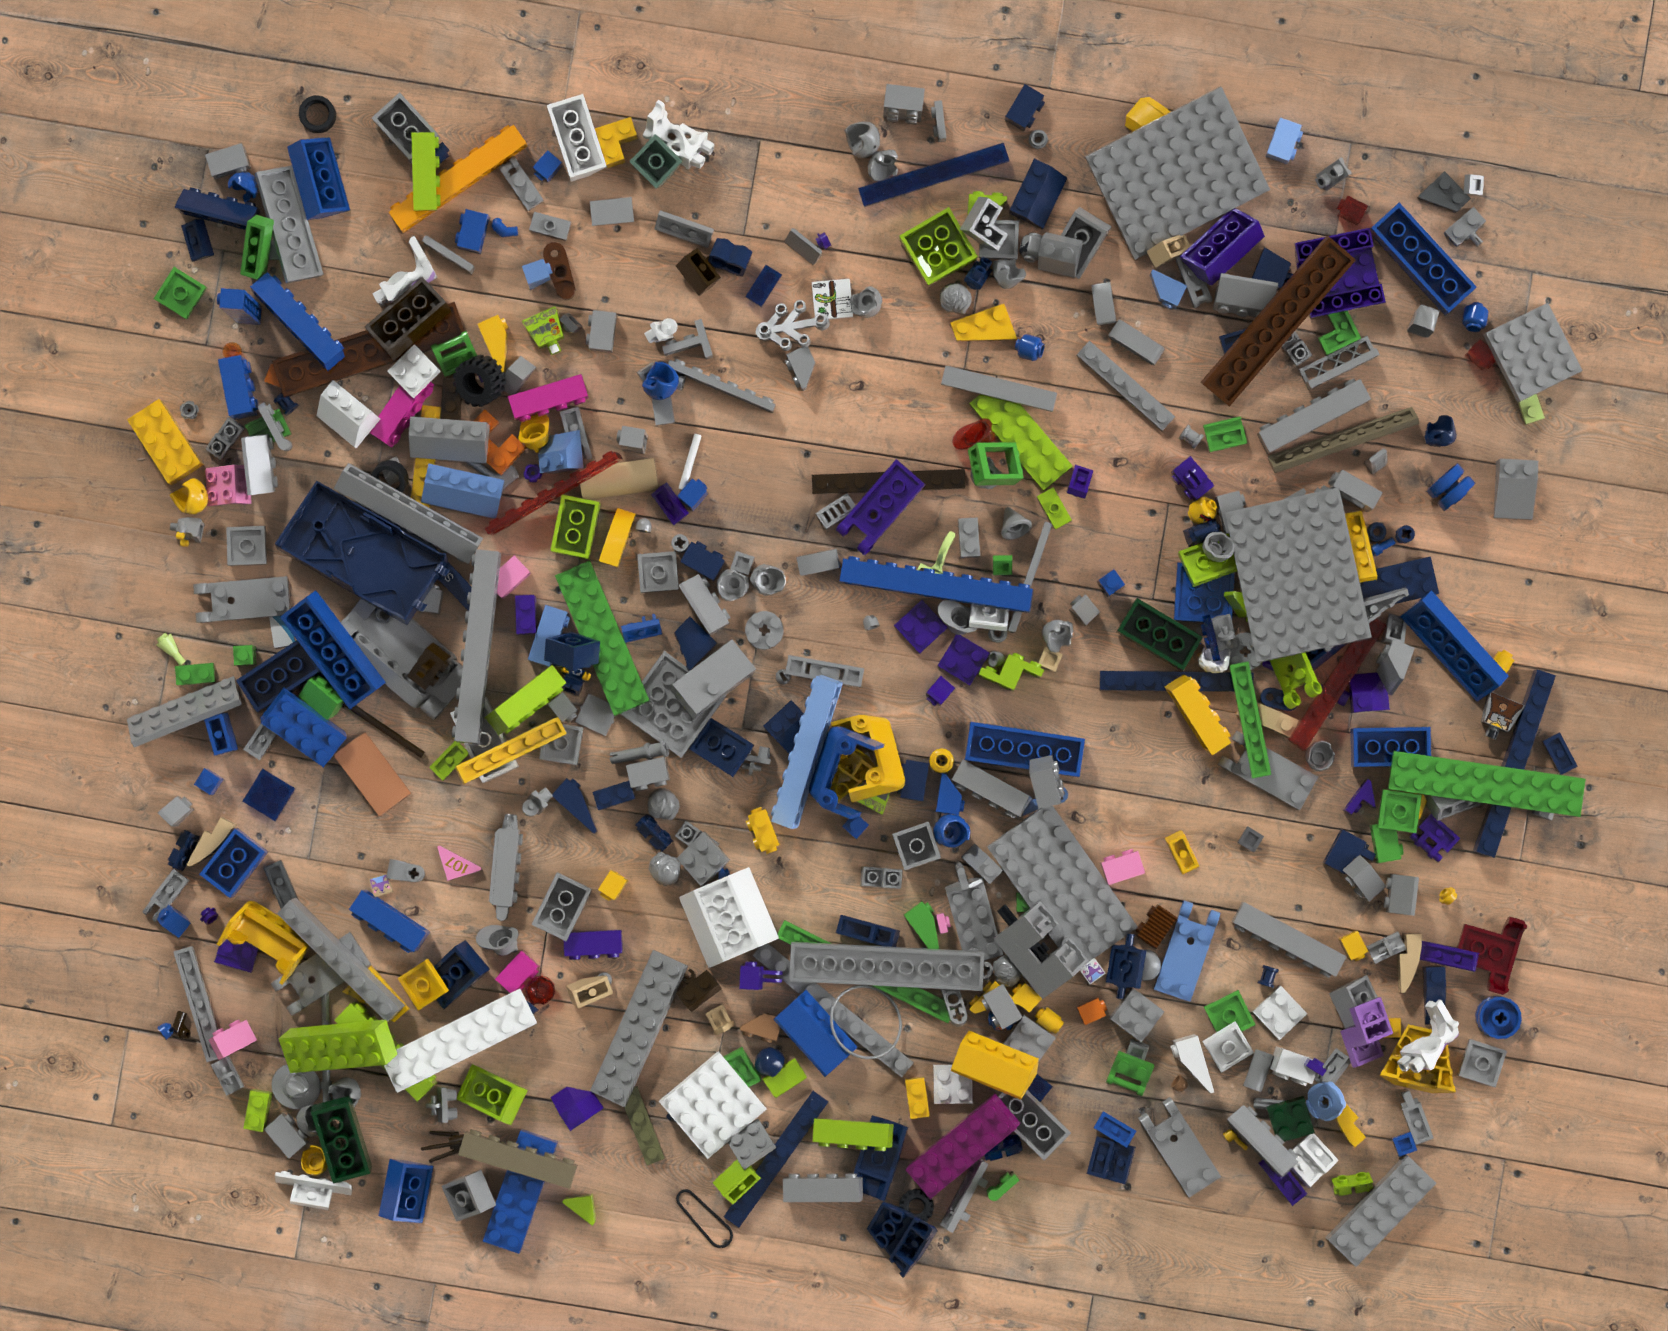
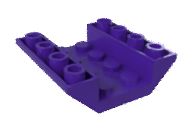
(1358, 285)

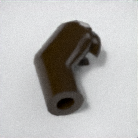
(179, 1027)

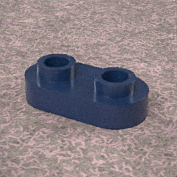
(1277, 701)

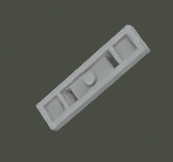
(800, 667)
(959, 1203)

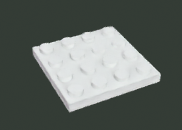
(712, 1105)

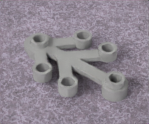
(790, 326)

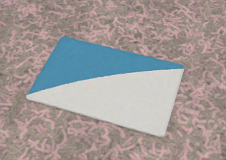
(280, 633)

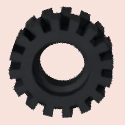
(918, 1194)

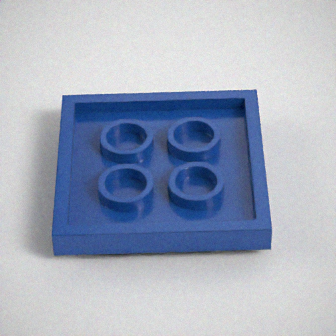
(1201, 600)

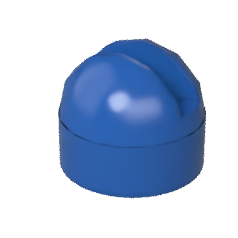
(166, 1030)

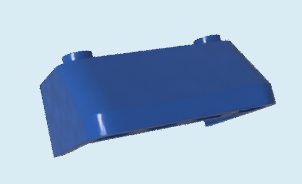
(837, 742)

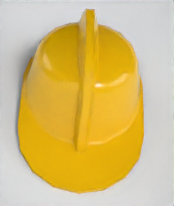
(534, 432)

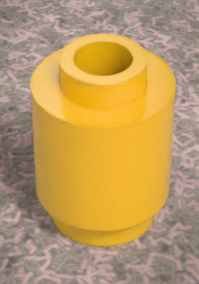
(1504, 660)
(1049, 1020)

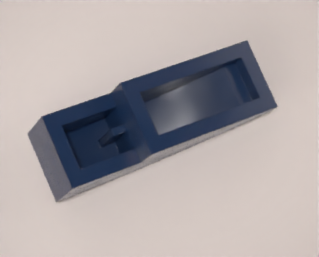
(867, 931)

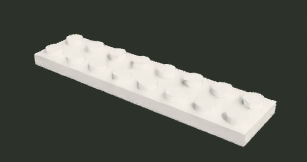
(460, 1040)

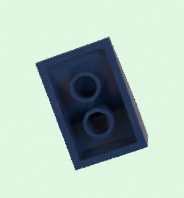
(785, 725)
(459, 971)

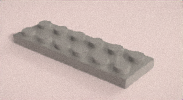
(290, 228)
(184, 711)

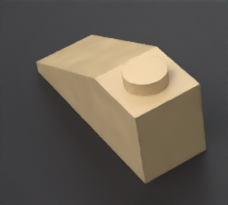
(1276, 721)

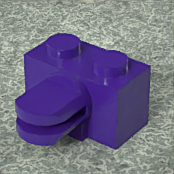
(1192, 479)
(753, 976)

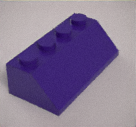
(1223, 245)

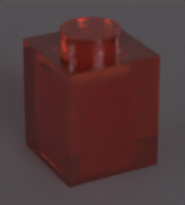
(1351, 210)
(1481, 355)

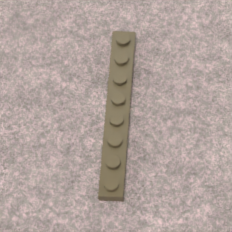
(1343, 439)

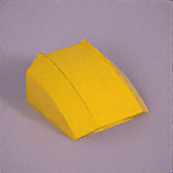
(1144, 112)

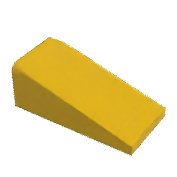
(1182, 852)

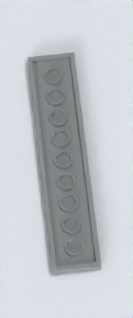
(886, 966)

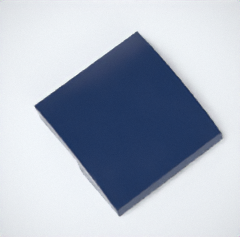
(1111, 1160)

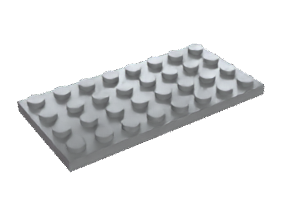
(1054, 869)

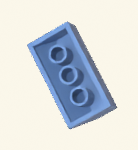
(462, 491)

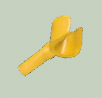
(1230, 1135)

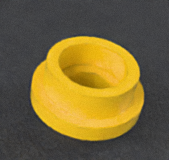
(1447, 896)

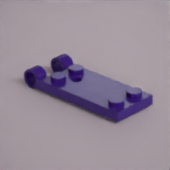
(886, 498)

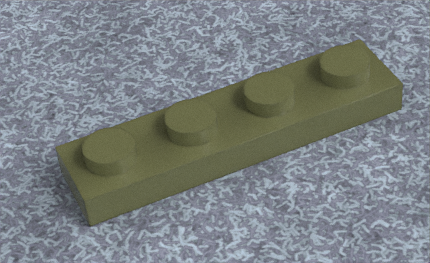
(643, 1128)

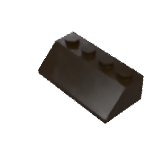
(408, 318)

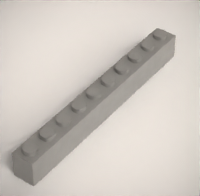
(477, 646)

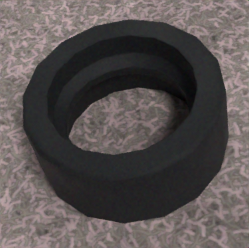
(317, 128)
(395, 467)

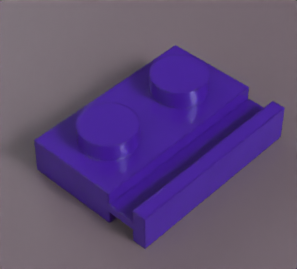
(237, 956)

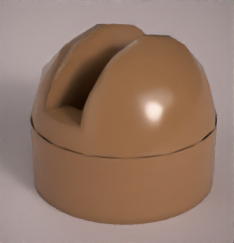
(1179, 1083)

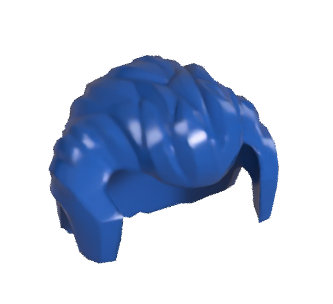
(246, 182)

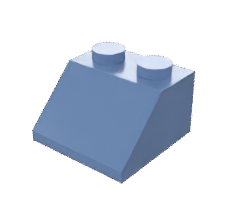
(561, 453)

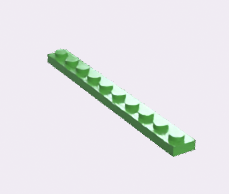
(914, 996)

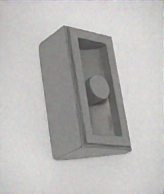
(803, 246)

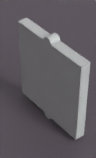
(596, 715)

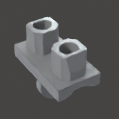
(1332, 174)
(1224, 632)
(763, 757)
(536, 802)
(1386, 947)
(227, 1075)
(440, 1102)

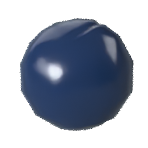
(769, 1062)

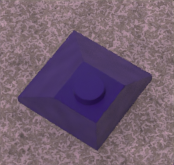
(1367, 693)

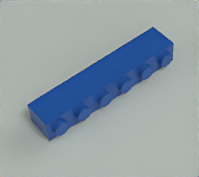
(240, 306)
(298, 321)

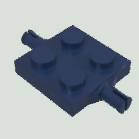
(1126, 966)

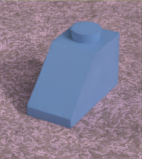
(537, 273)
(1167, 289)

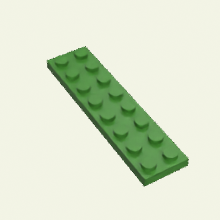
(596, 620)

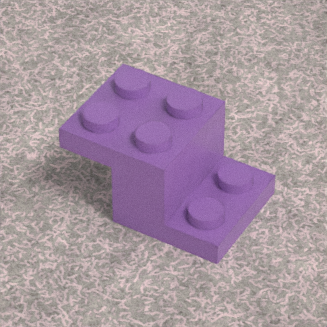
(1370, 1026)

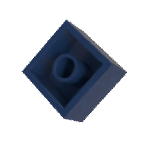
(572, 651)

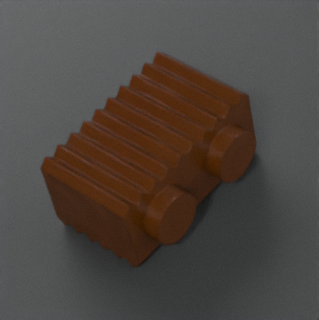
(1156, 926)

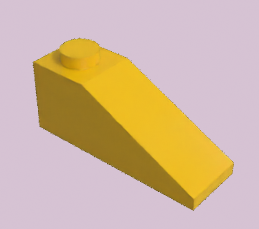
(495, 337)

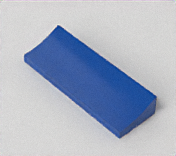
(1454, 646)

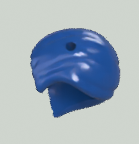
(660, 381)
(957, 831)

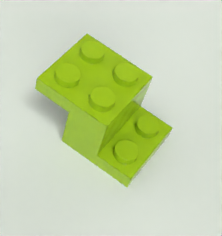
(1011, 671)

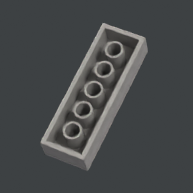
(1380, 1210)

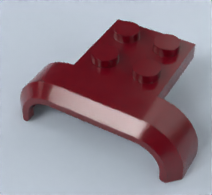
(1495, 950)

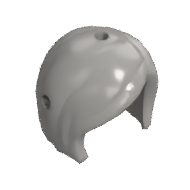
(863, 139)

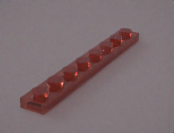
(546, 496)
(1334, 687)

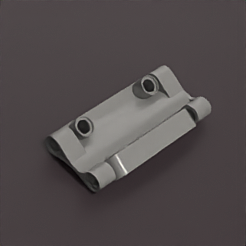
(395, 650)

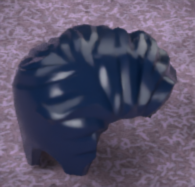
(1441, 432)

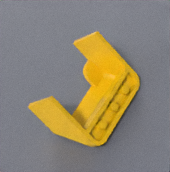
(889, 773)
(267, 933)

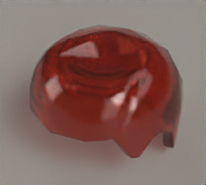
(540, 990)

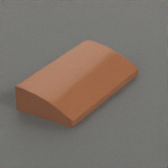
(372, 774)

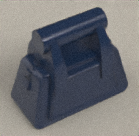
(1198, 533)

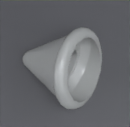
(1014, 525)

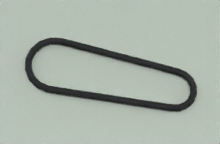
(697, 1225)

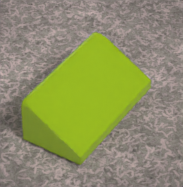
(788, 1077)

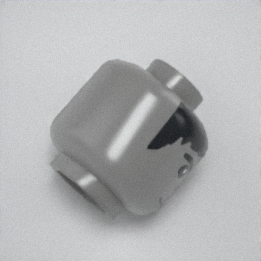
(1030, 247)

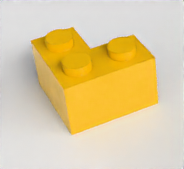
(612, 136)

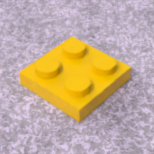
(423, 984)

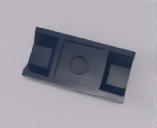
(880, 1166)

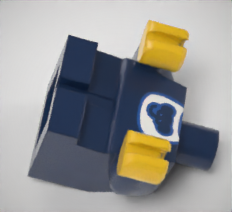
(575, 680)

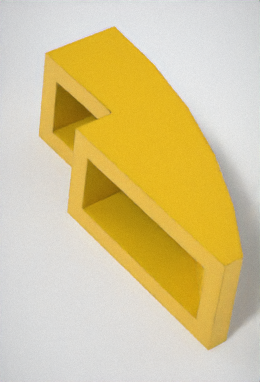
(617, 537)
(1348, 1128)

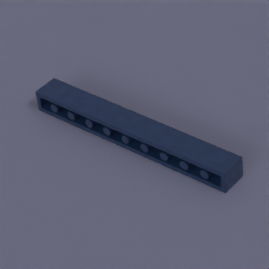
(1516, 757)

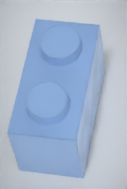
(1284, 140)

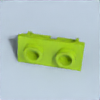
(1343, 1184)

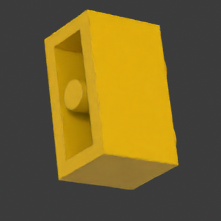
(612, 885)
(917, 1097)

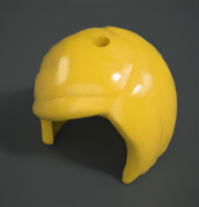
(191, 497)

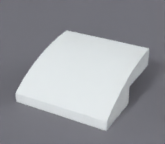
(1313, 1160)

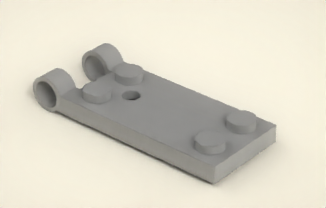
(252, 599)
(1287, 779)
(325, 977)
(1184, 1156)

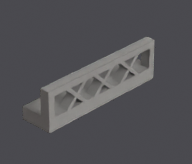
(1336, 371)

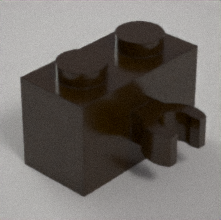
(698, 271)
(428, 666)
(698, 989)

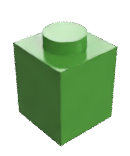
(244, 655)

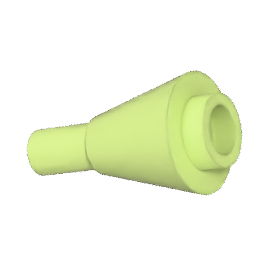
(169, 646)

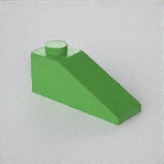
(923, 923)

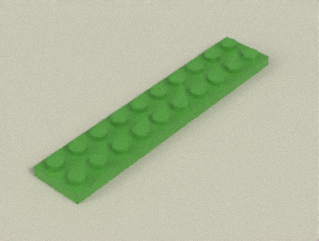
(1486, 784)

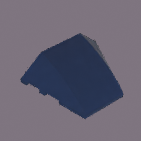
(901, 1235)

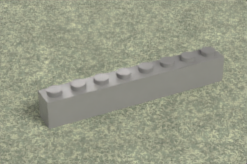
(408, 513)
(341, 959)

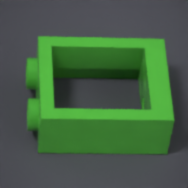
(980, 466)

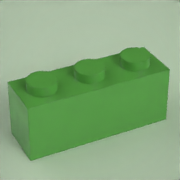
(257, 247)

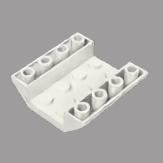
(728, 917)

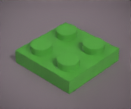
(180, 293)
(1399, 811)
(1229, 1010)

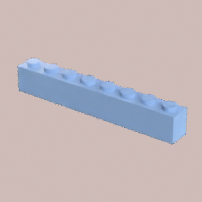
(806, 752)

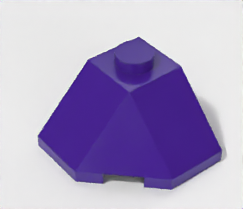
(576, 1105)

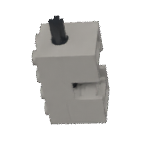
(1022, 946)

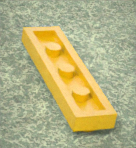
(1361, 546)

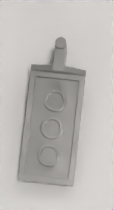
(972, 914)

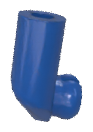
(502, 230)

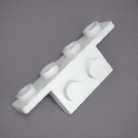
(311, 1191)

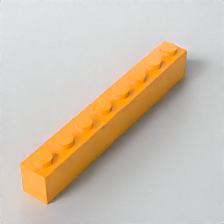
(463, 174)

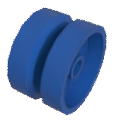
(1453, 490)
(1509, 1019)

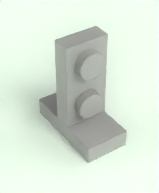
(689, 342)

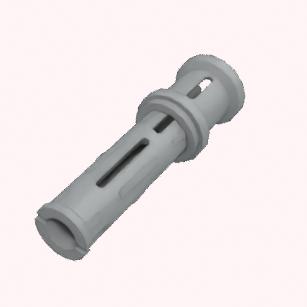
(648, 752)

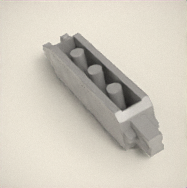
(505, 866)

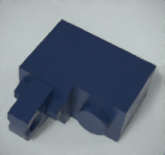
(1345, 849)

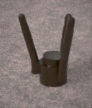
(454, 1143)

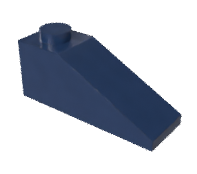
(573, 800)
(1433, 987)

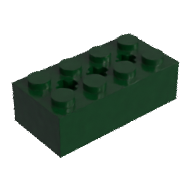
(1171, 630)
(335, 1149)

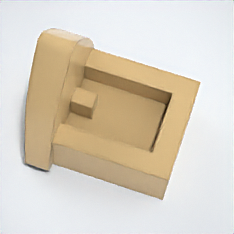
(719, 1020)

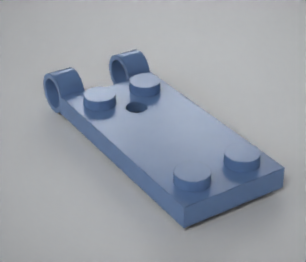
(1184, 961)

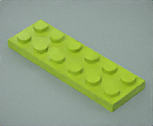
(1036, 451)

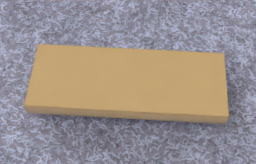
(622, 480)

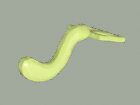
(941, 555)

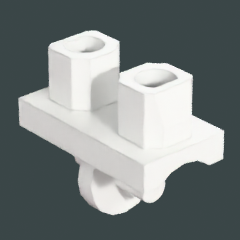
(661, 330)

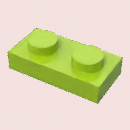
(449, 760)

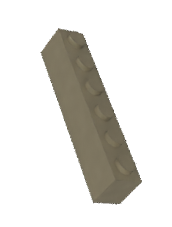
(517, 1159)

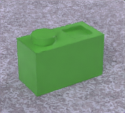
(321, 697)
(1385, 844)

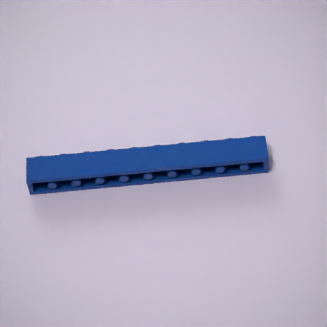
(935, 585)

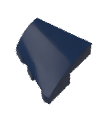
(693, 642)

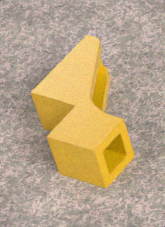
(1022, 996)

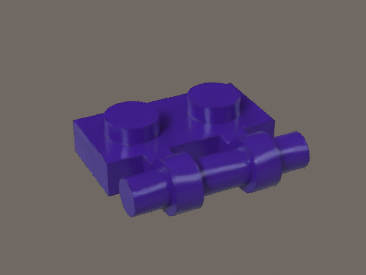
(1439, 833)

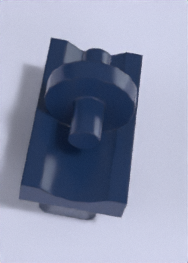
(978, 273)

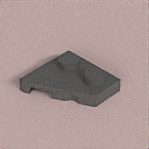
(1445, 193)

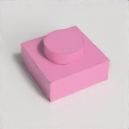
(943, 922)

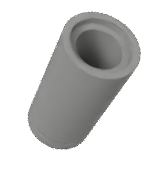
(1258, 1070)

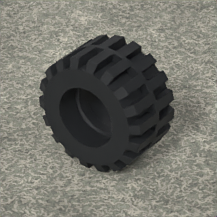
(468, 387)

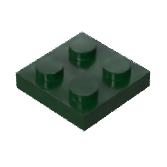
(1290, 1119)

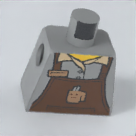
(1499, 714)

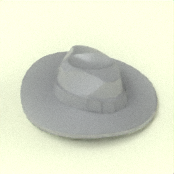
(295, 1089)

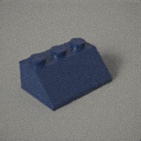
(1038, 194)

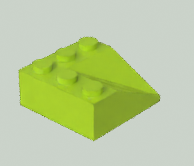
(938, 246)

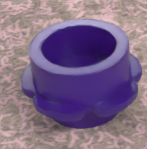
(823, 241)
(527, 473)
(209, 915)

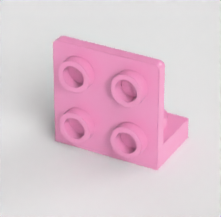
(226, 485)

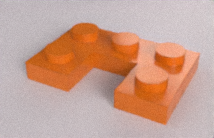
(504, 456)

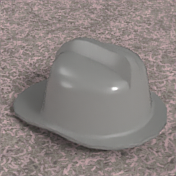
(955, 616)
(498, 938)

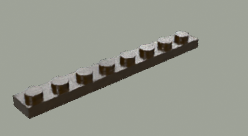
(864, 481)

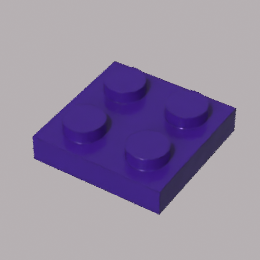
(920, 626)
(963, 659)

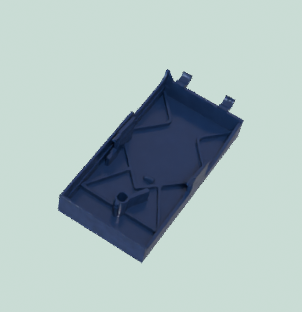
(362, 553)

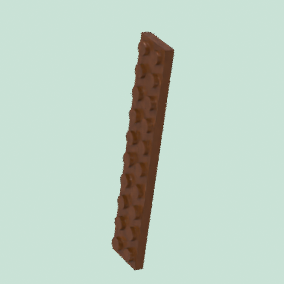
(1278, 320)
(362, 353)

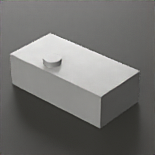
(712, 679)

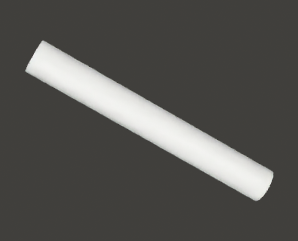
(690, 461)

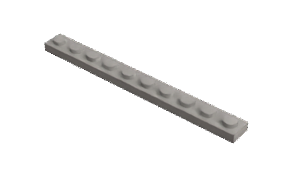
(842, 1015)

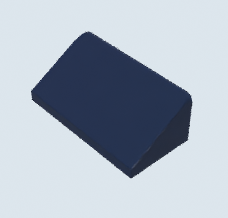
(197, 240)

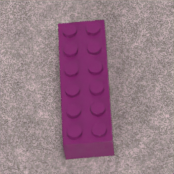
(962, 1146)

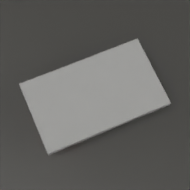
(611, 211)

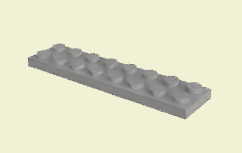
(639, 1028)

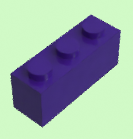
(593, 944)

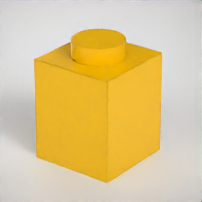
(1353, 946)

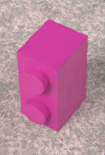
(518, 972)

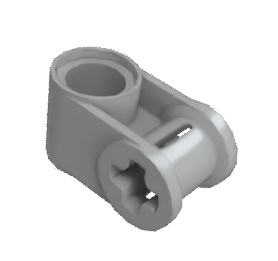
(402, 871)

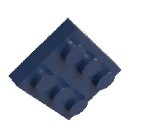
(721, 747)

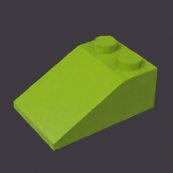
(491, 1094)

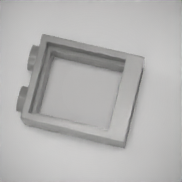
(1355, 490)

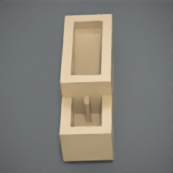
(211, 842)
(1408, 961)

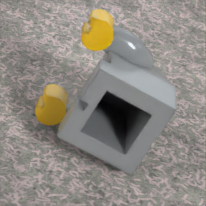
(188, 529)

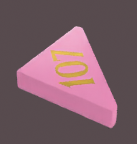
(455, 865)

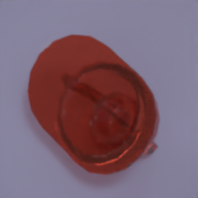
(974, 433)

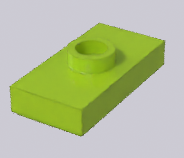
(1054, 508)

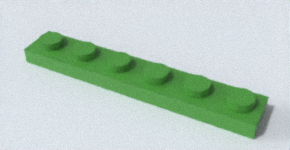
(1250, 719)

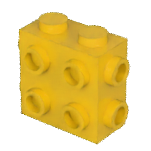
(763, 829)

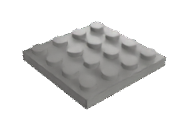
(1532, 352)
(664, 715)

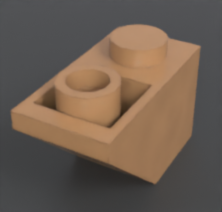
(762, 1026)

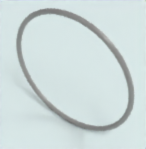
(838, 1041)

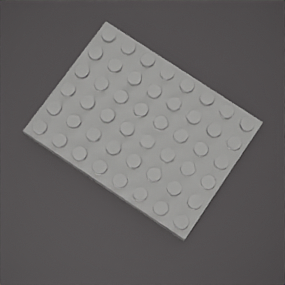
(1177, 172)
(1298, 575)

